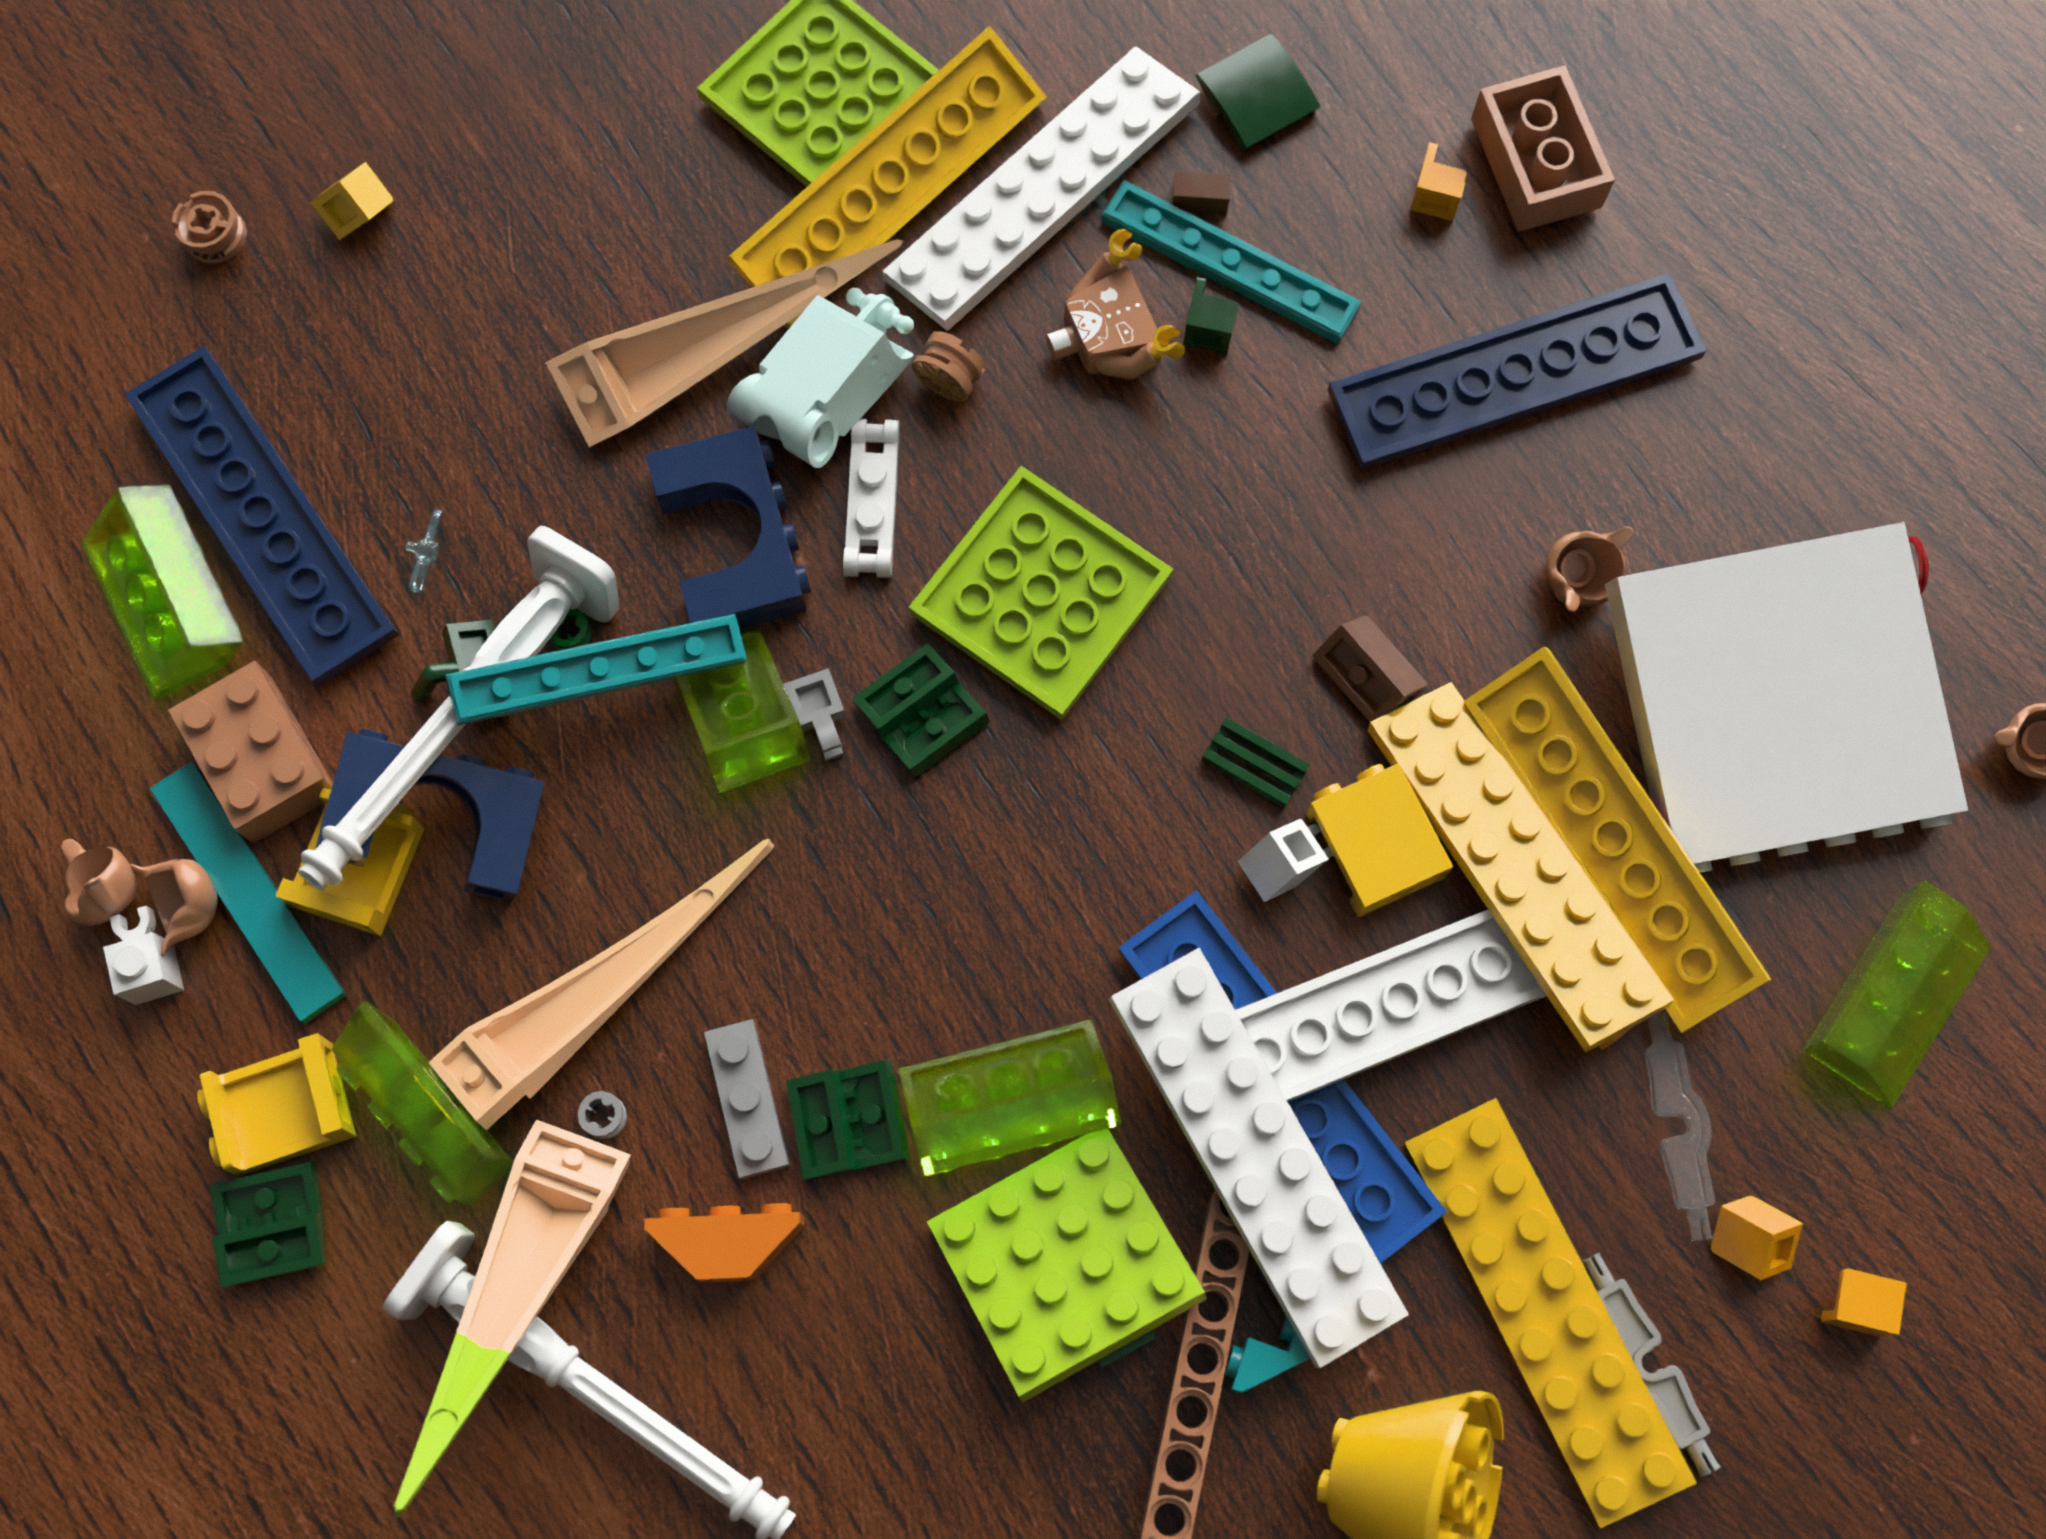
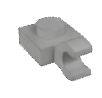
(817, 707)

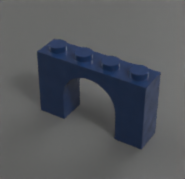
(735, 471)
(499, 801)

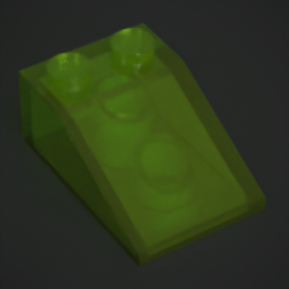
(744, 718)

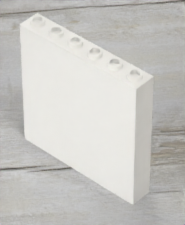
(1787, 696)

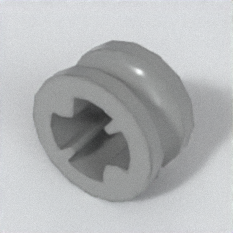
(611, 1102)

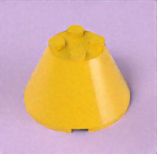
(1417, 1470)

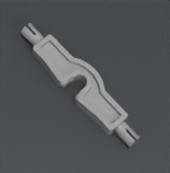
(1666, 1384)

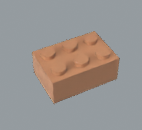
(1542, 148)
(252, 752)

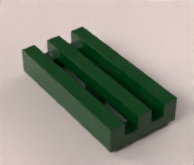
(1262, 746)

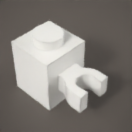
(1284, 859)
(136, 963)

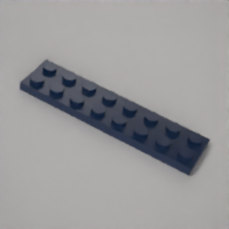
(1515, 370)
(261, 516)

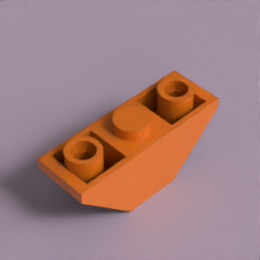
(726, 1243)

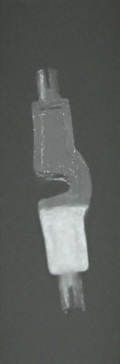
(1682, 1154)

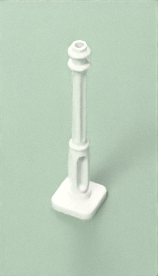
(566, 580)
(441, 1279)

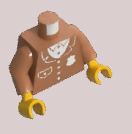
(1111, 320)

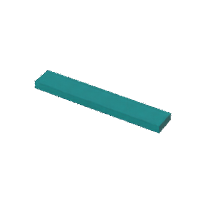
(1231, 262)
(595, 669)
(249, 893)

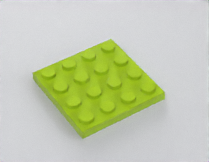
(814, 83)
(1041, 592)
(1065, 1262)

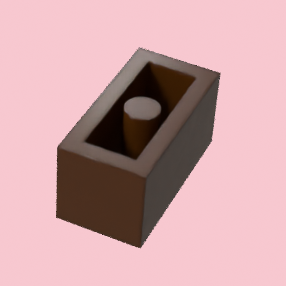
(1201, 191)

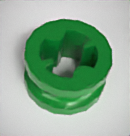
(581, 639)

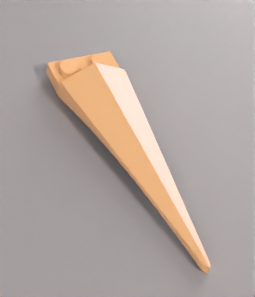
(642, 368)
(533, 1038)

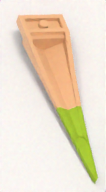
(544, 1220)

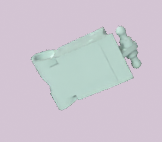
(823, 375)

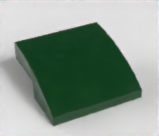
(1258, 91)
(920, 710)
(847, 1120)
(268, 1224)

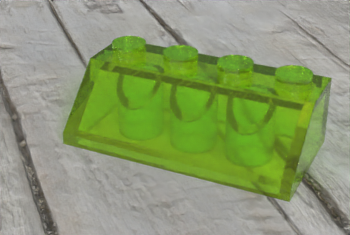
(160, 588)
(1900, 992)
(1009, 1097)
(420, 1106)

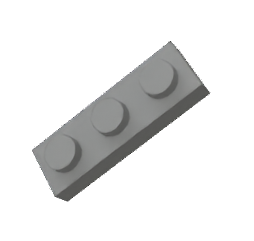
(746, 1099)

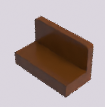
(1368, 668)

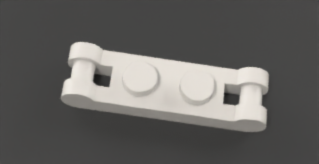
(872, 499)

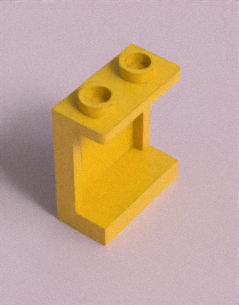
(1379, 837)
(366, 892)
(276, 1108)

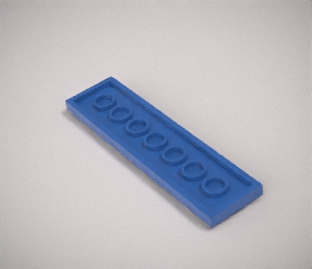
(1362, 1160)

